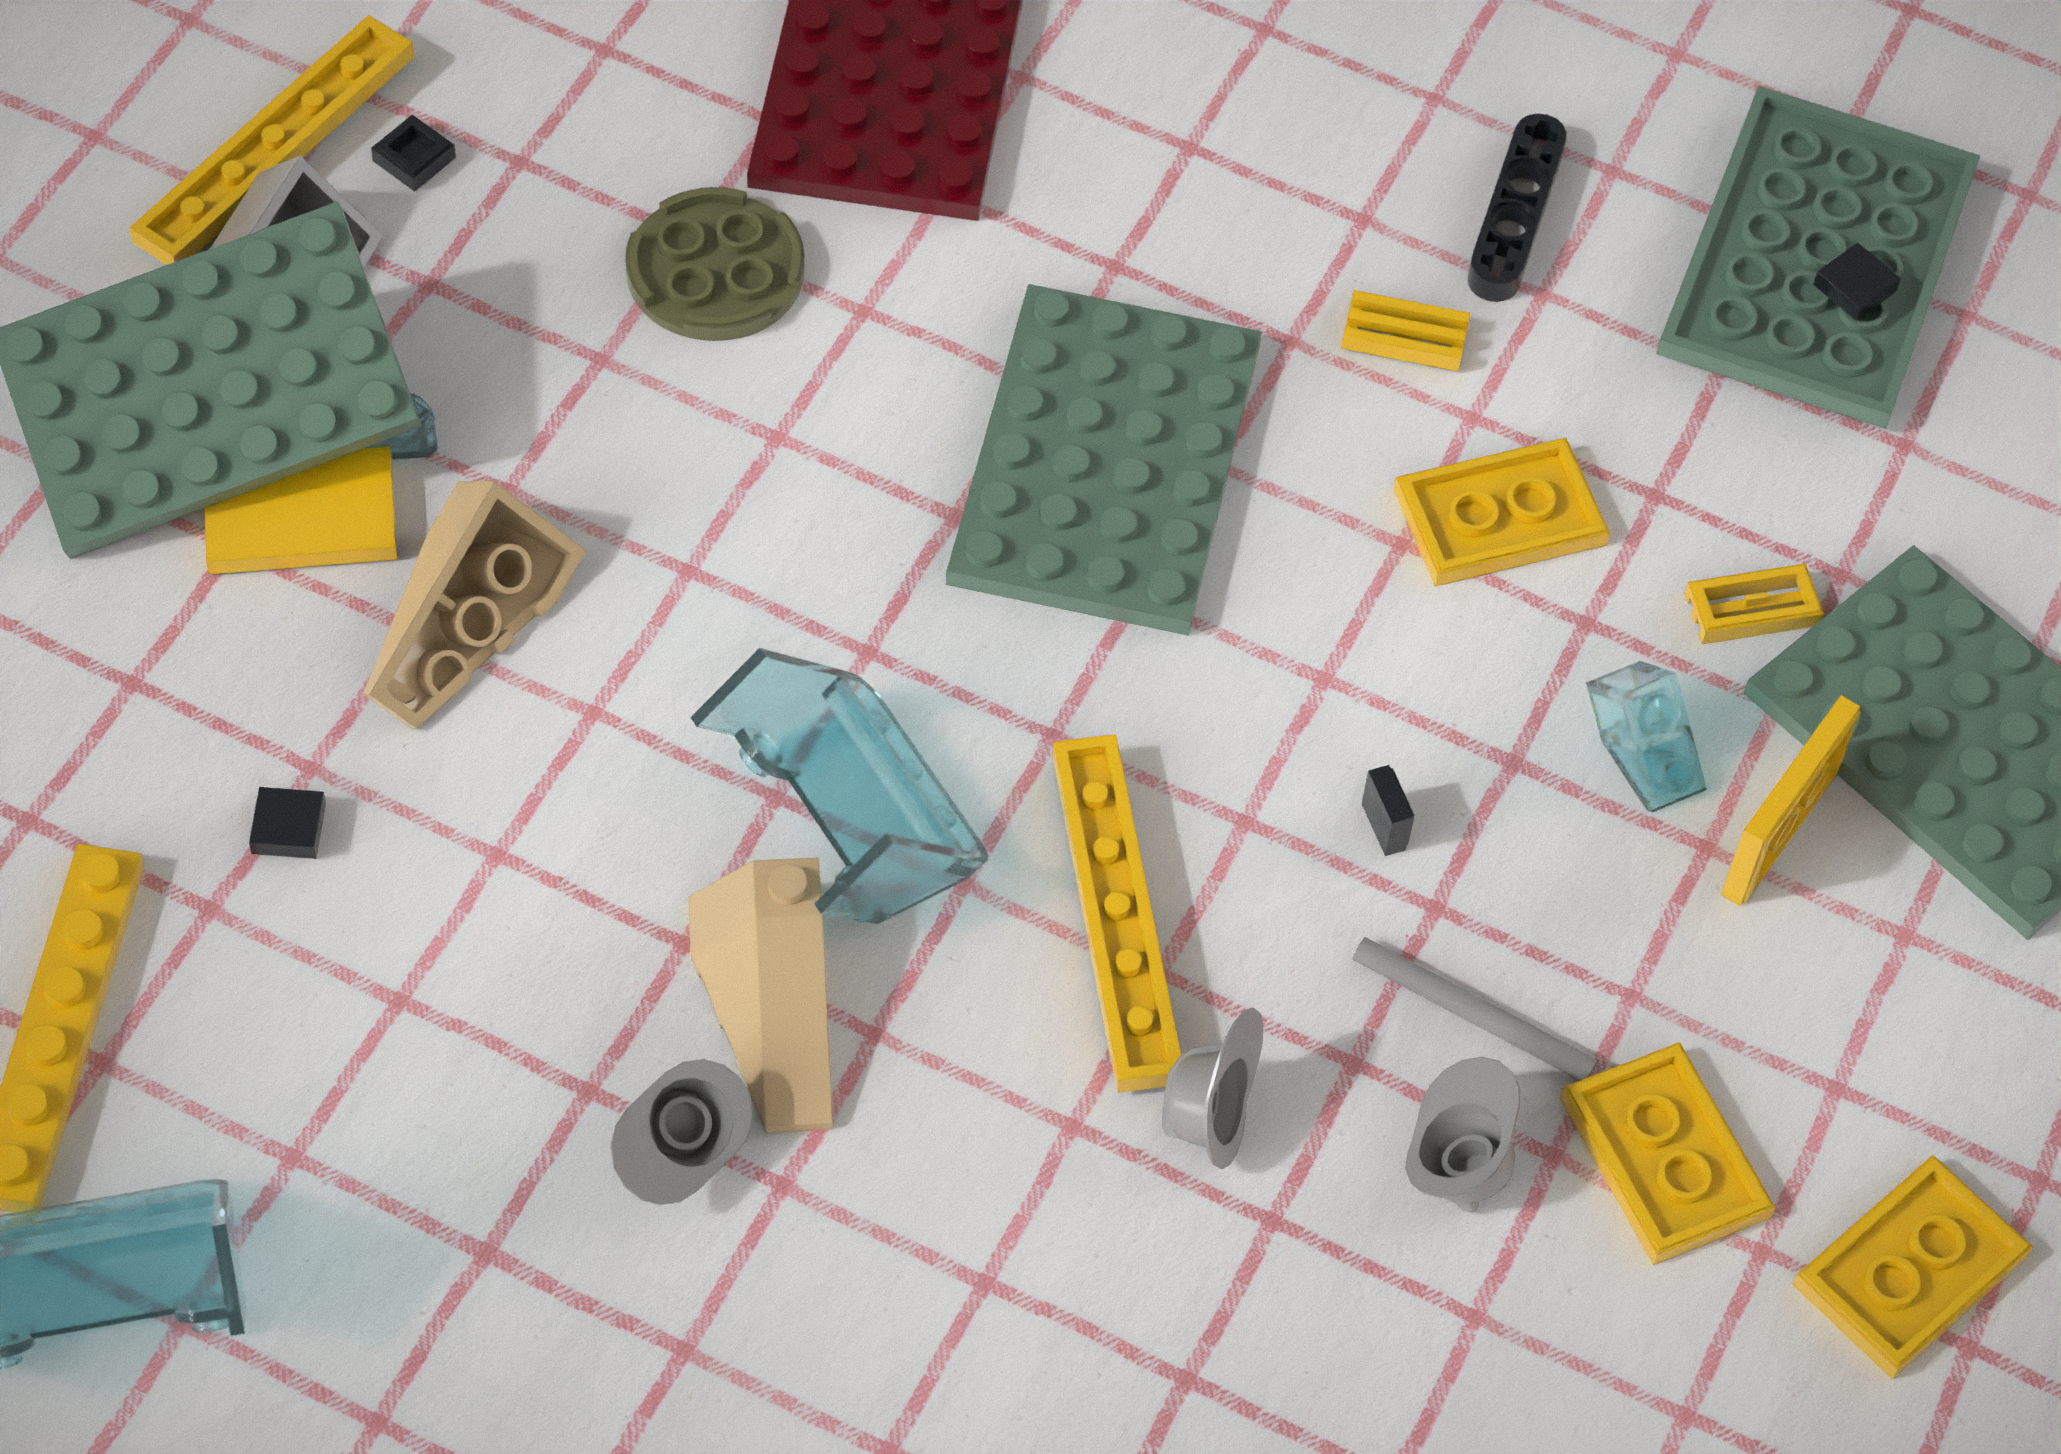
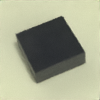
(413, 153)
(1856, 281)
(1387, 809)
(287, 822)

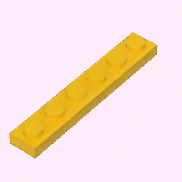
(281, 131)
(1116, 912)
(62, 1018)

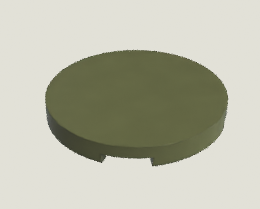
(715, 264)

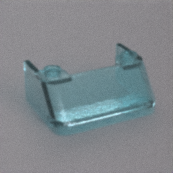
(854, 776)
(120, 1264)

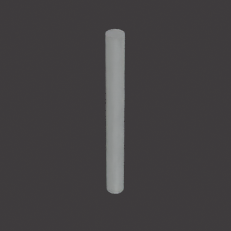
(1475, 1009)

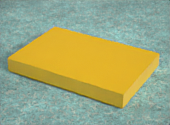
(1501, 511)
(308, 519)
(1791, 801)
(1667, 1153)
(1912, 1266)

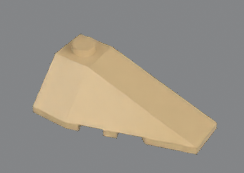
(473, 587)
(764, 970)

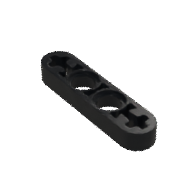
(1517, 206)

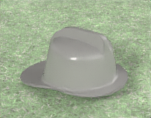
(1211, 1090)
(681, 1131)
(1466, 1133)

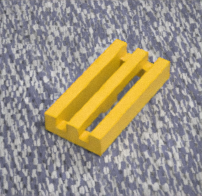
(1406, 322)
(1757, 612)

